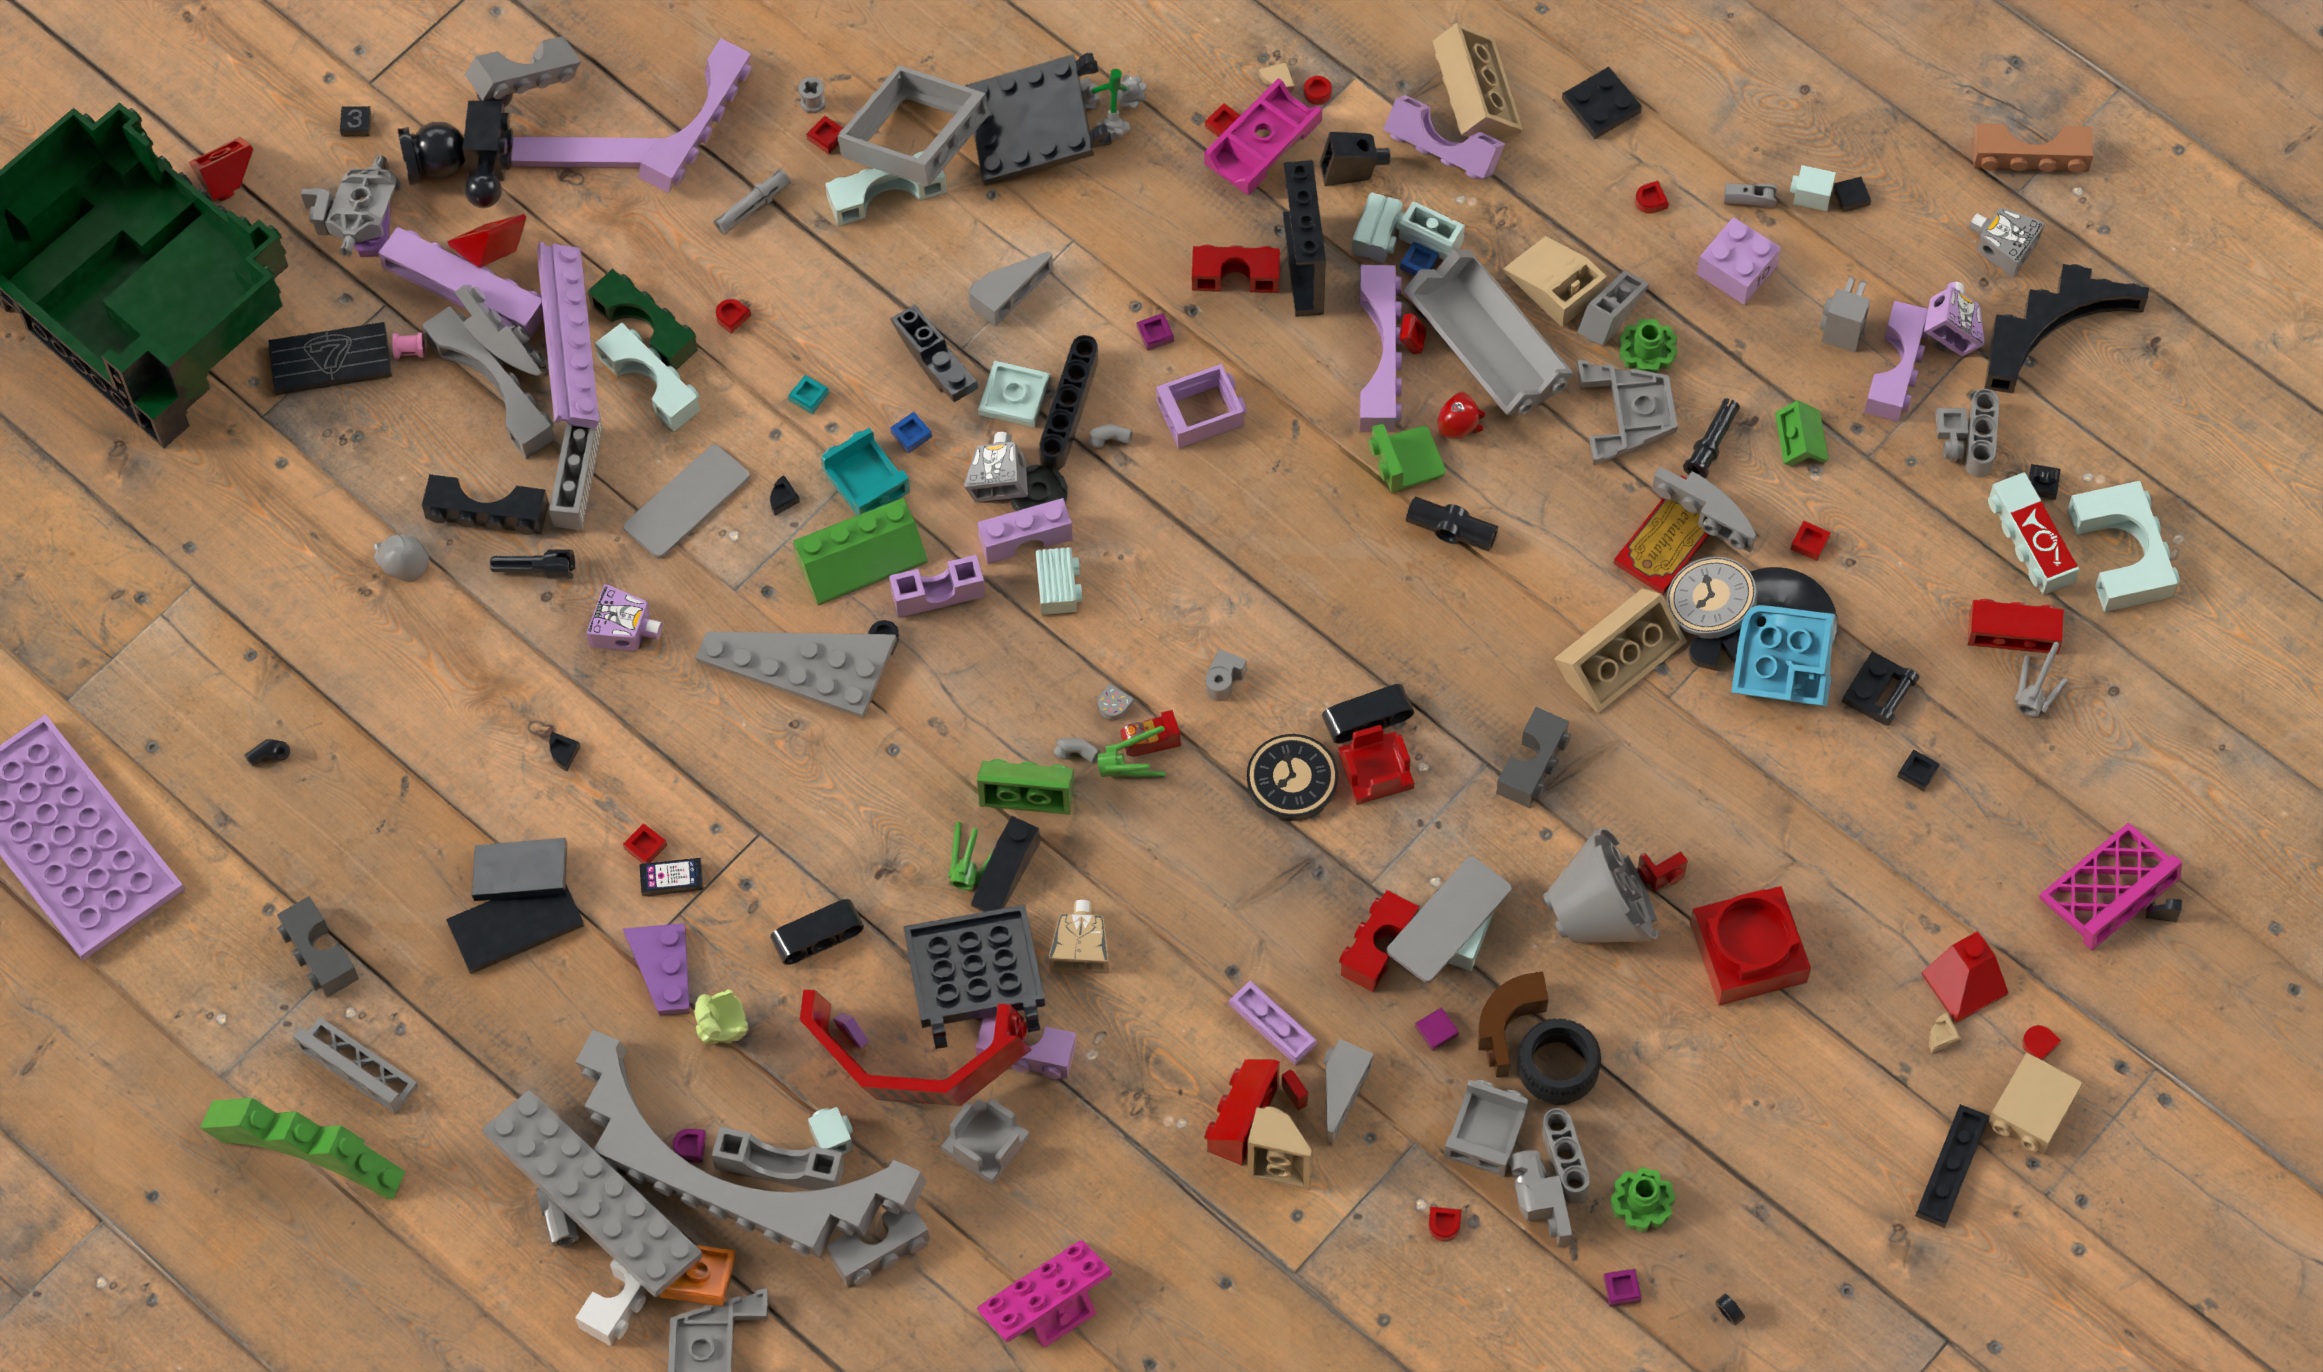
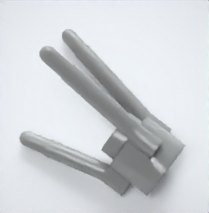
(2032, 700)

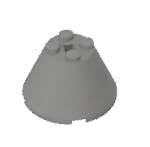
(1601, 896)

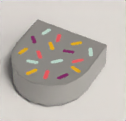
(1114, 703)

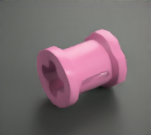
(408, 345)

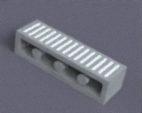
(574, 476)

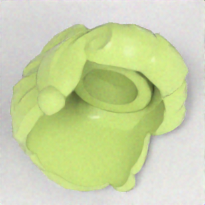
(720, 1018)

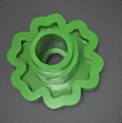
(1648, 346)
(1642, 1199)

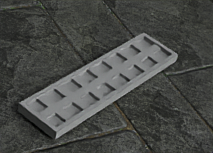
(592, 1193)

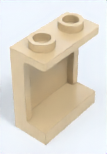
(2034, 1103)

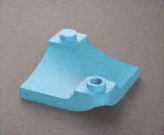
(1786, 656)

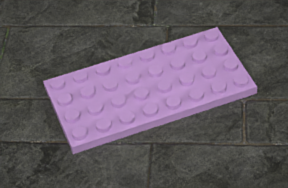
(74, 842)

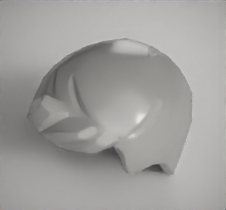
(402, 557)

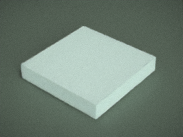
(1014, 394)

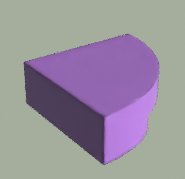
(848, 1023)

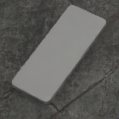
(686, 501)
(1449, 919)

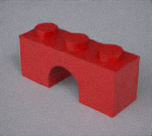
(1213, 263)
(1363, 961)

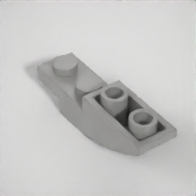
(505, 343)
(1716, 510)

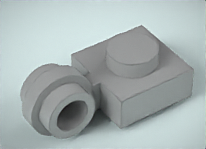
(1952, 425)

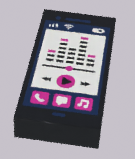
(671, 876)

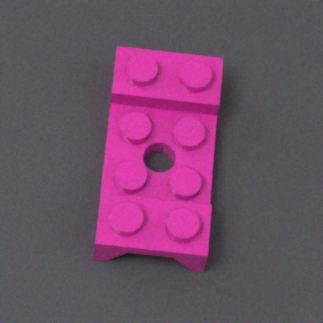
(1244, 156)

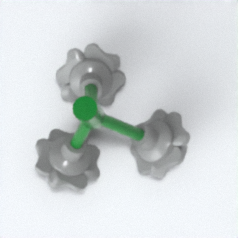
(1128, 92)

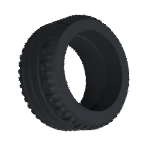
(1559, 1090)

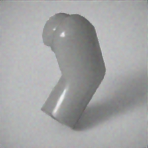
(1109, 431)
(1076, 745)

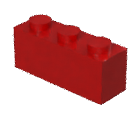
(2015, 626)

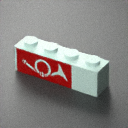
(2033, 534)

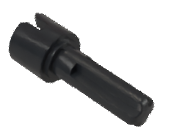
(554, 563)

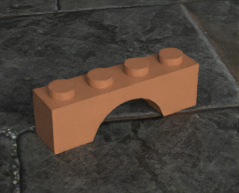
(1998, 149)

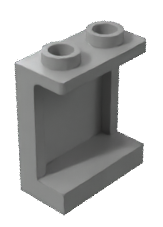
(1486, 1127)

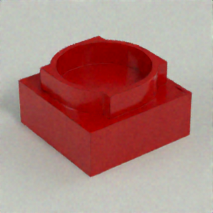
(1750, 945)

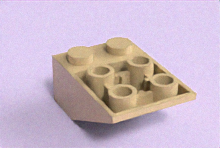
(1557, 279)

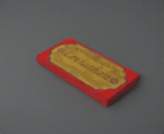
(1662, 545)

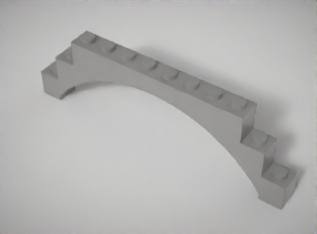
(795, 1218)

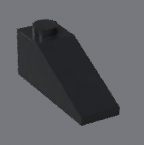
(1006, 865)

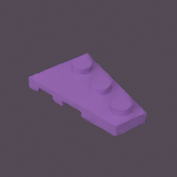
(663, 964)

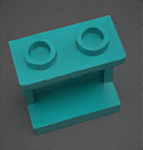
(864, 473)

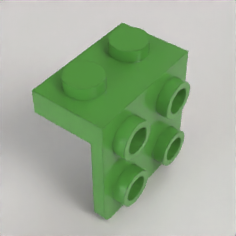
(1406, 457)

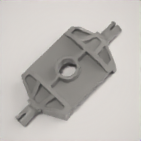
(361, 219)

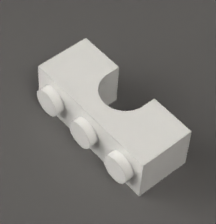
(609, 1317)

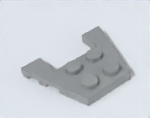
(1641, 406)
(704, 1336)

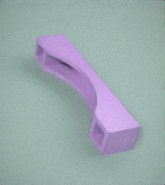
(669, 156)
(1378, 299)

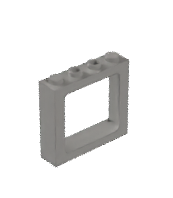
(903, 84)

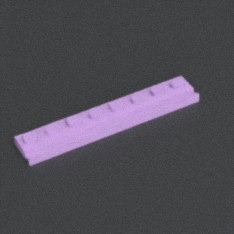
(567, 335)

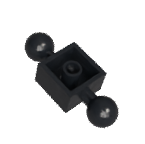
(486, 149)

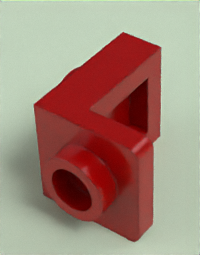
(1666, 872)

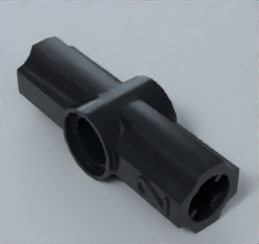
(1451, 523)

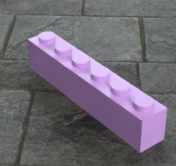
(444, 273)

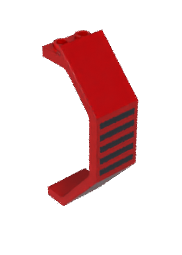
(955, 1090)

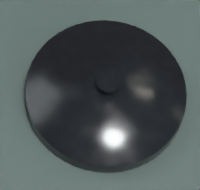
(1787, 590)

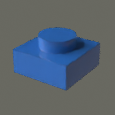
(1418, 258)
(911, 432)

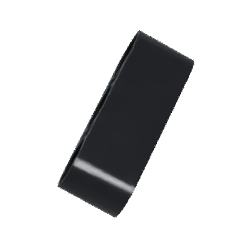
(1381, 707)
(817, 931)

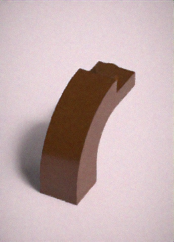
(1511, 1000)

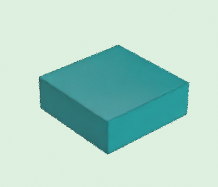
(808, 394)

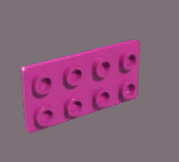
(1048, 1298)

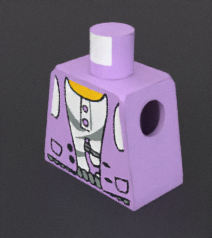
(1955, 320)
(621, 621)

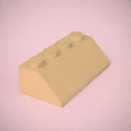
(1476, 83)
(1621, 649)

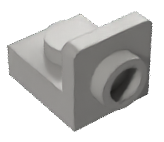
(319, 203)

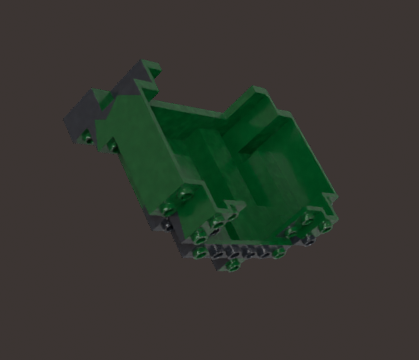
(130, 266)

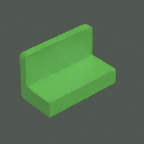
(1801, 433)

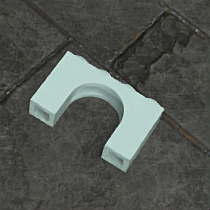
(2127, 509)

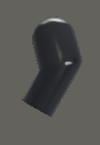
(268, 749)

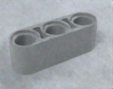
(1978, 444)
(1566, 1141)

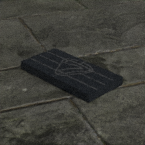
(330, 358)

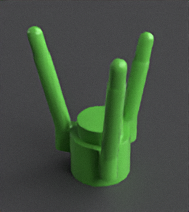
(1114, 764)
(964, 874)

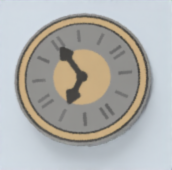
(1712, 596)

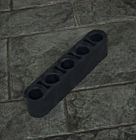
(1068, 390)

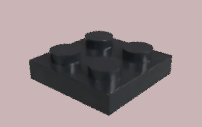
(1601, 102)

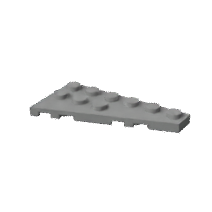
(819, 667)

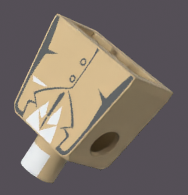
(1079, 941)

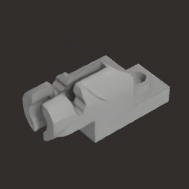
(1540, 1195)

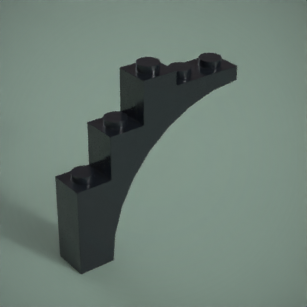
(2046, 311)

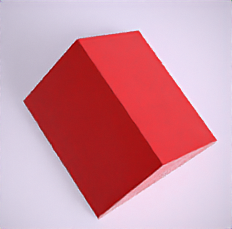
(490, 240)

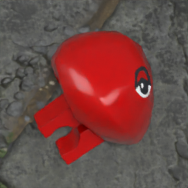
(1459, 417)

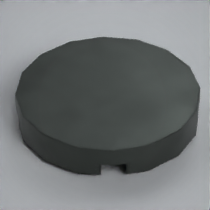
(1043, 487)

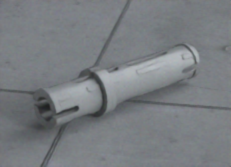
(746, 206)

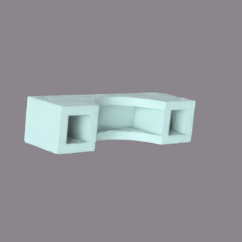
(852, 194)
(625, 353)

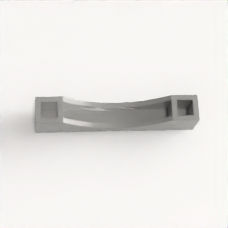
(454, 342)

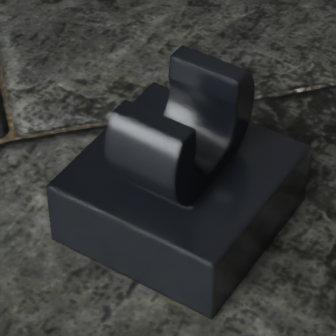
(2045, 480)

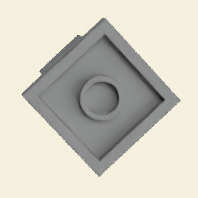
(985, 1138)

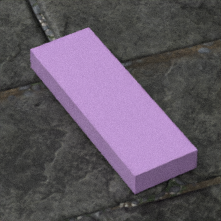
(1272, 1022)

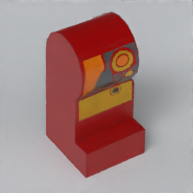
(1165, 740)

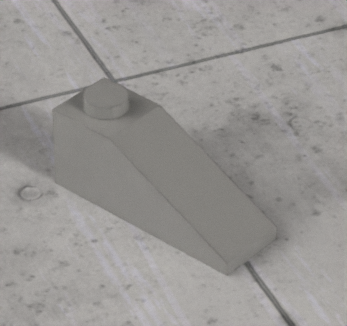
(1005, 288)
(1611, 307)
(1345, 1075)

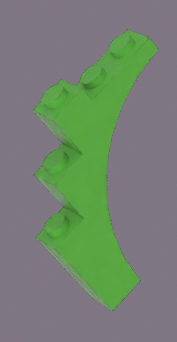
(293, 1134)

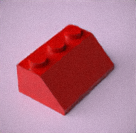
(1251, 1089)

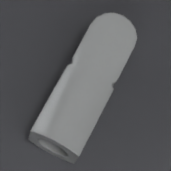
(1746, 194)

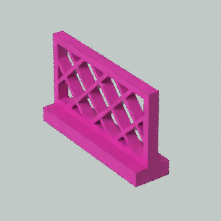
(2127, 904)

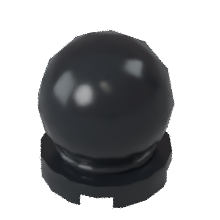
(432, 151)

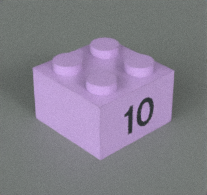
(1738, 260)

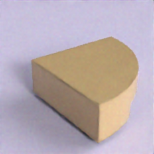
(1271, 74)
(1943, 1034)

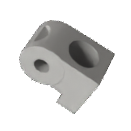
(1221, 674)

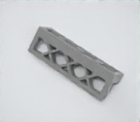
(352, 1070)

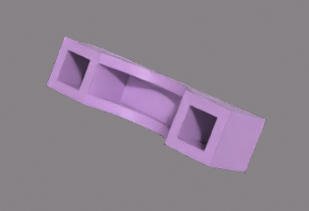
(1412, 123)
(1889, 389)

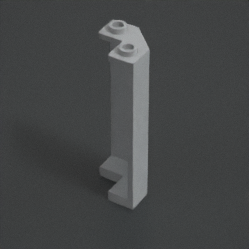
(1489, 332)

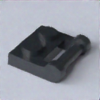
(1871, 684)

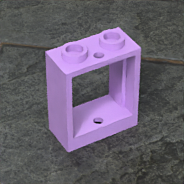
(1193, 384)

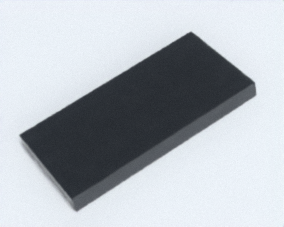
(511, 927)

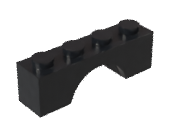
(520, 511)

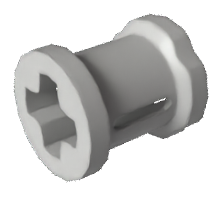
(811, 94)

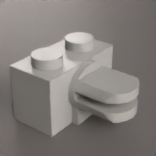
(1845, 316)

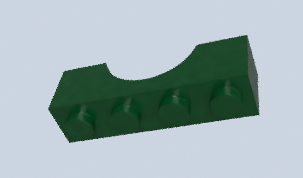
(618, 299)

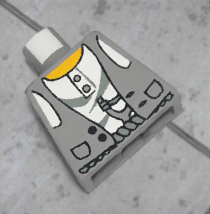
(2007, 238)
(997, 471)

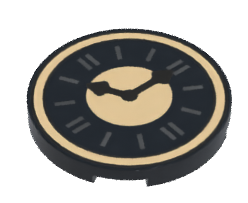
(1292, 777)

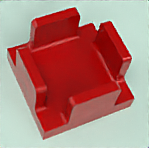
(1376, 764)

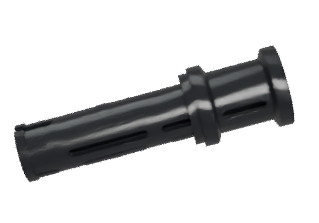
(1707, 449)

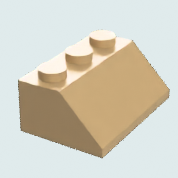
(1278, 1150)

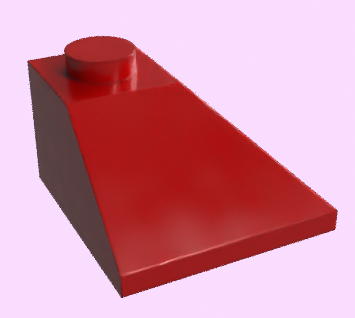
(223, 168)
(1966, 977)

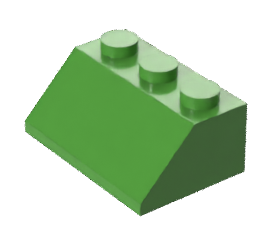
(1025, 786)

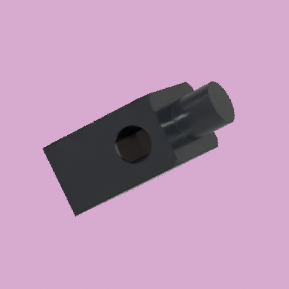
(1351, 158)

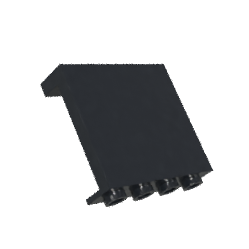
(1304, 239)

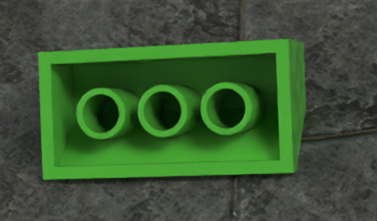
(860, 551)

